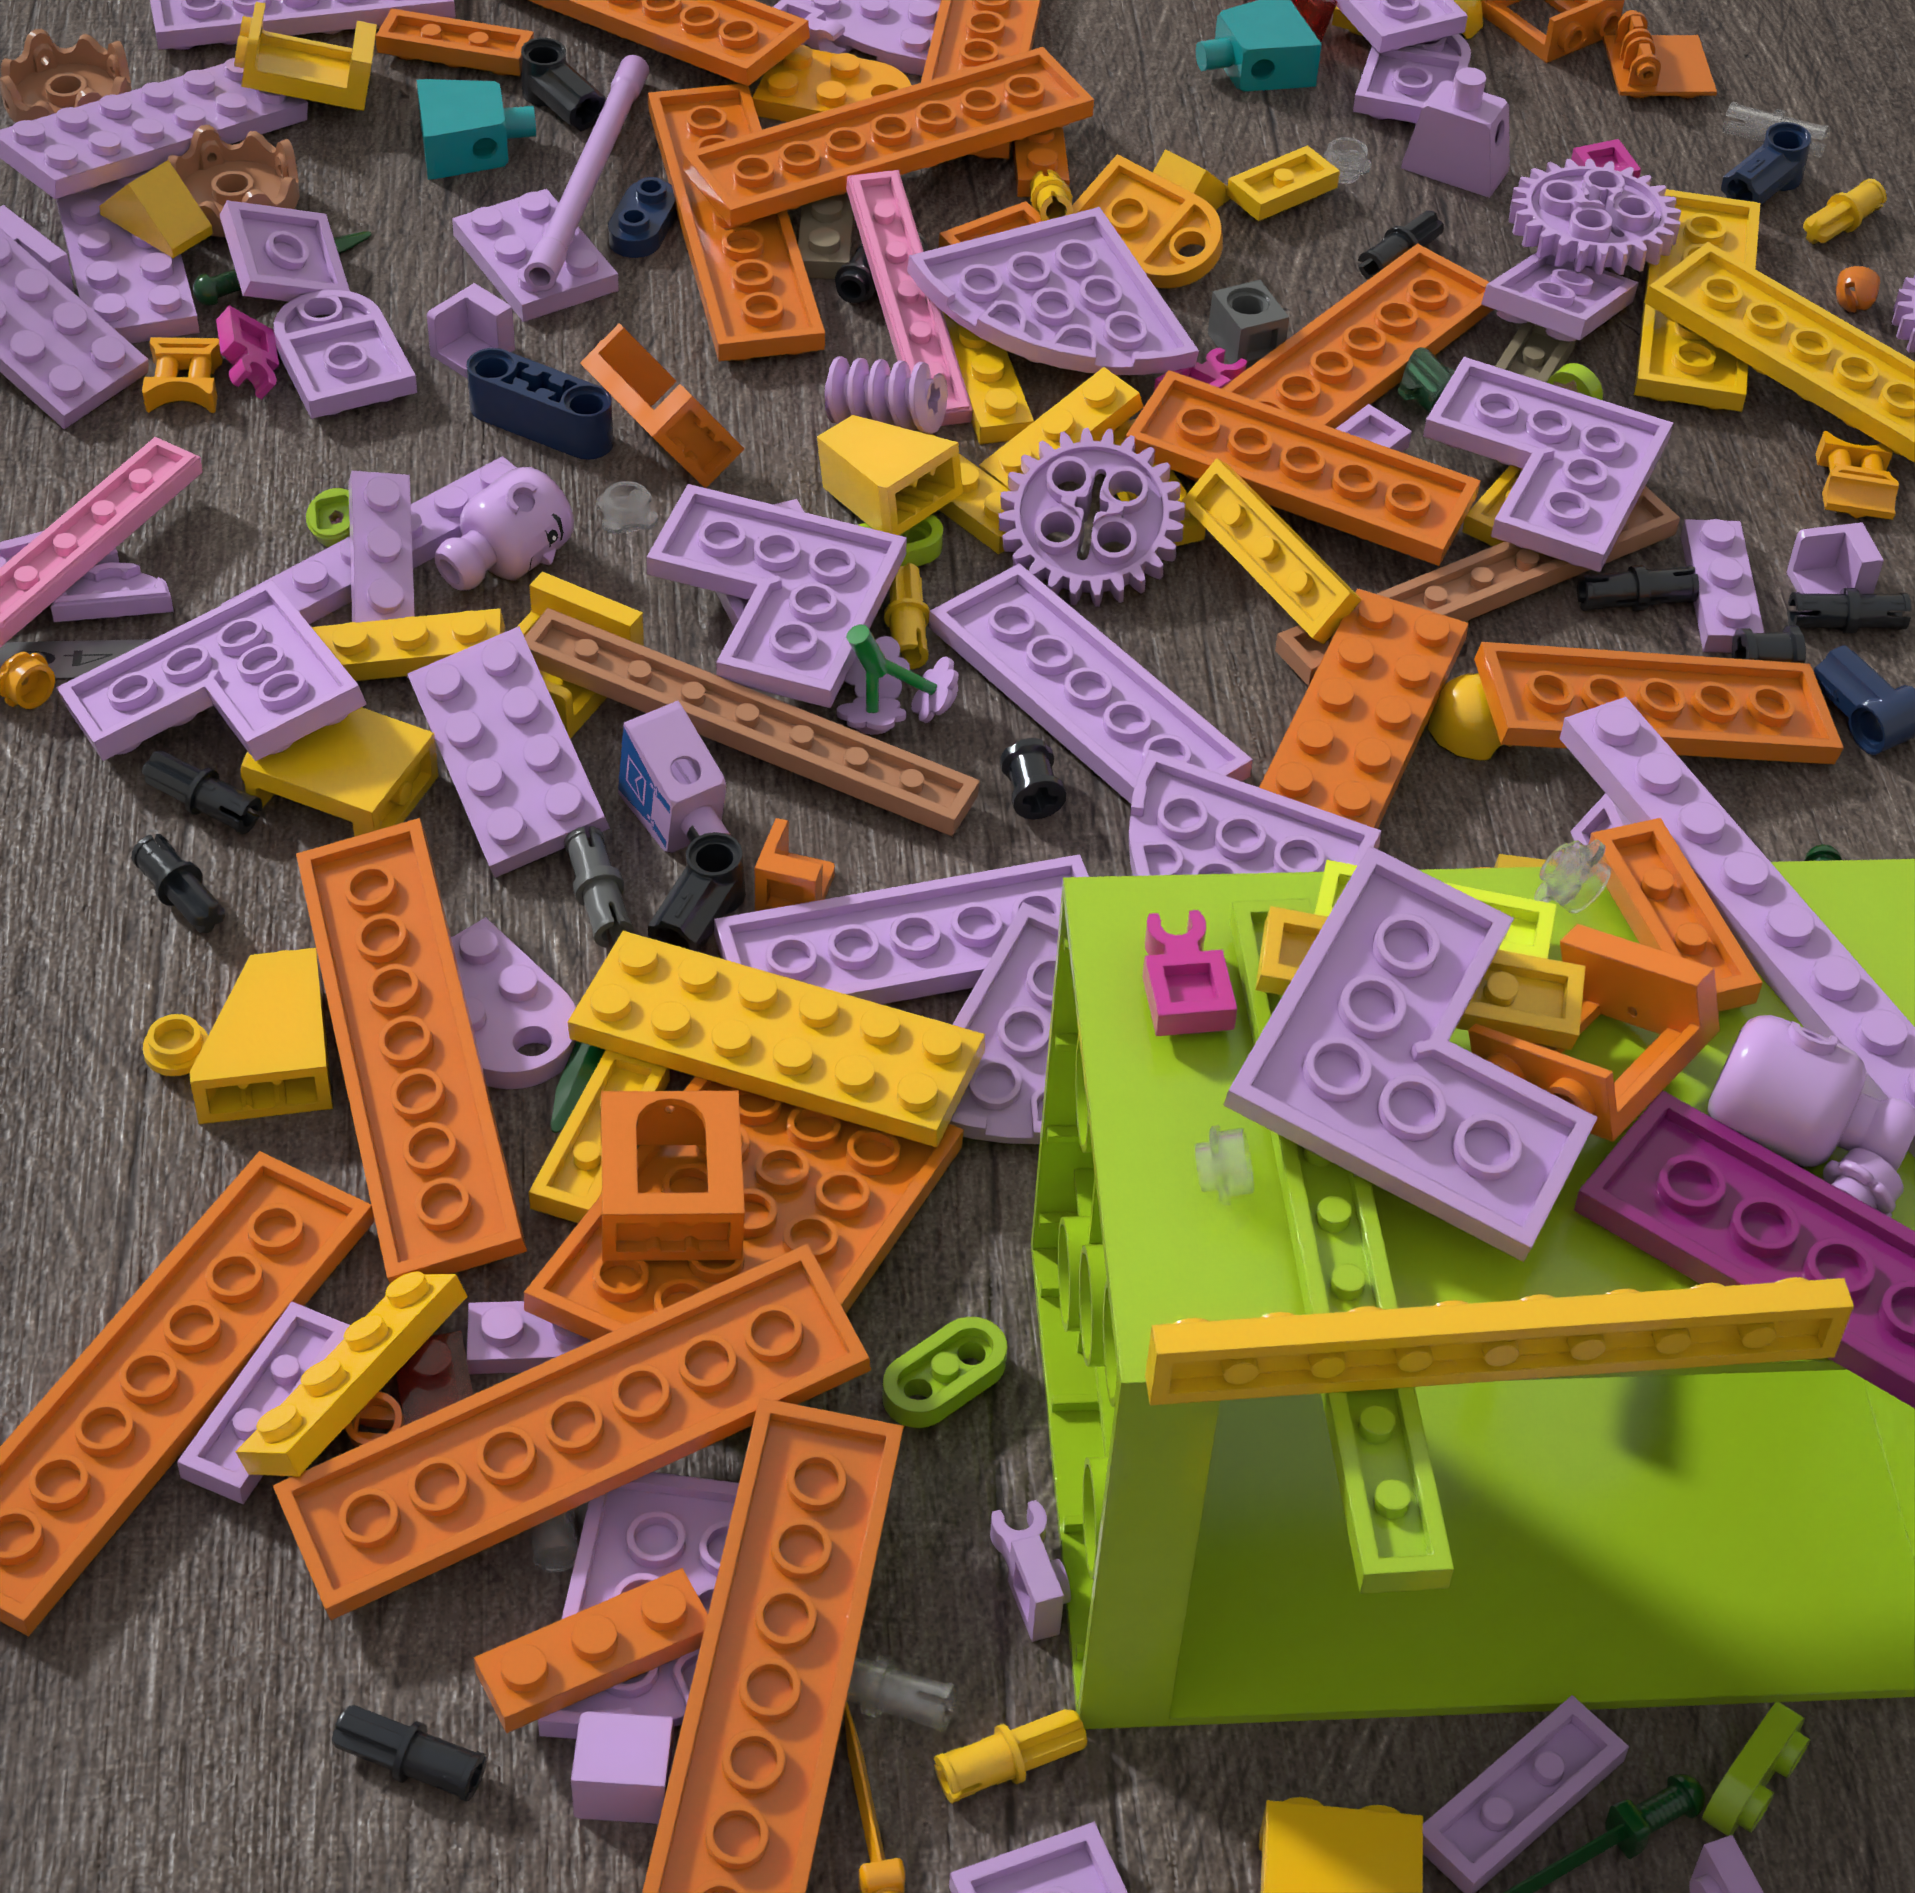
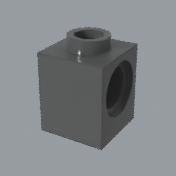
(1247, 322)

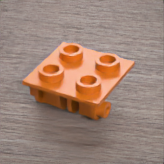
(1656, 63)

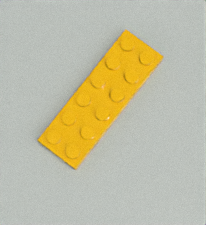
(1793, 343)
(1672, 358)
(778, 1038)

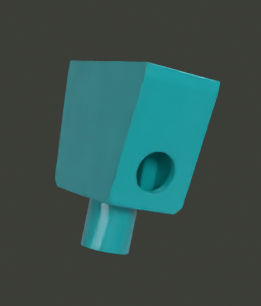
(1263, 47)
(468, 126)

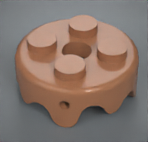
(59, 78)
(253, 167)

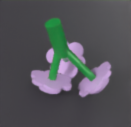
(877, 684)

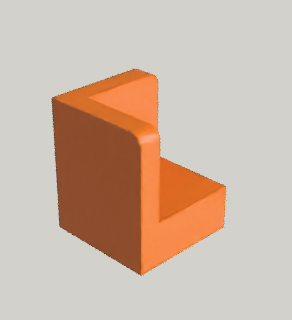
(788, 877)

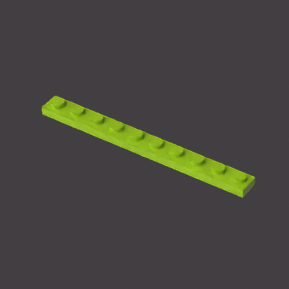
(1341, 1266)

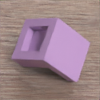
(469, 324)
(1834, 559)
(622, 1766)

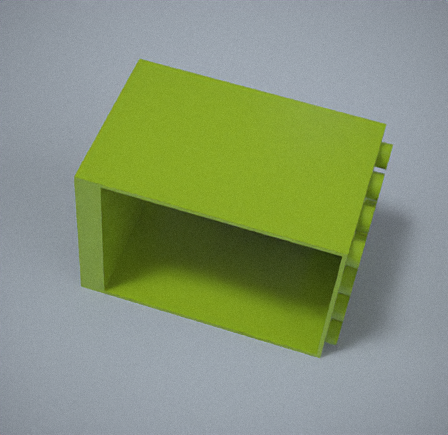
(1599, 1526)

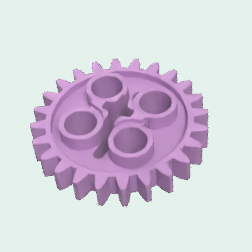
(1594, 216)
(1143, 524)

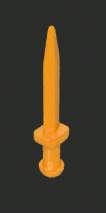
(879, 1874)

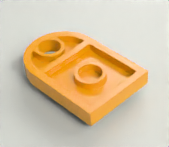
(820, 81)
(1156, 221)

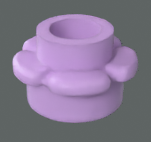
(1866, 1179)

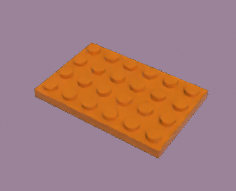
(803, 1183)

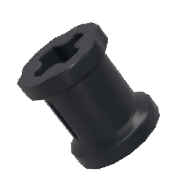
(1771, 646)
(1035, 787)

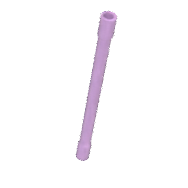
(551, 250)

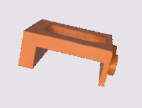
(1574, 28)
(677, 422)
(1631, 986)
(671, 1223)

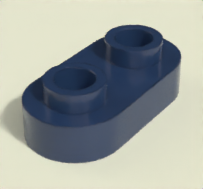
(642, 218)

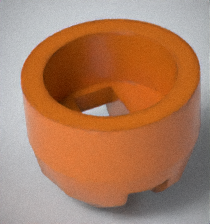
(1866, 288)
(379, 1413)

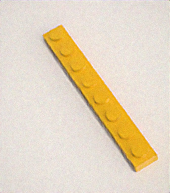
(1495, 1340)

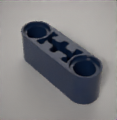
(540, 403)

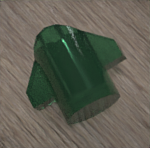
(1424, 378)

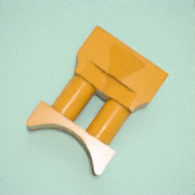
(169, 355)
(1857, 478)

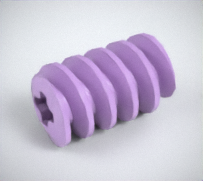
(886, 396)

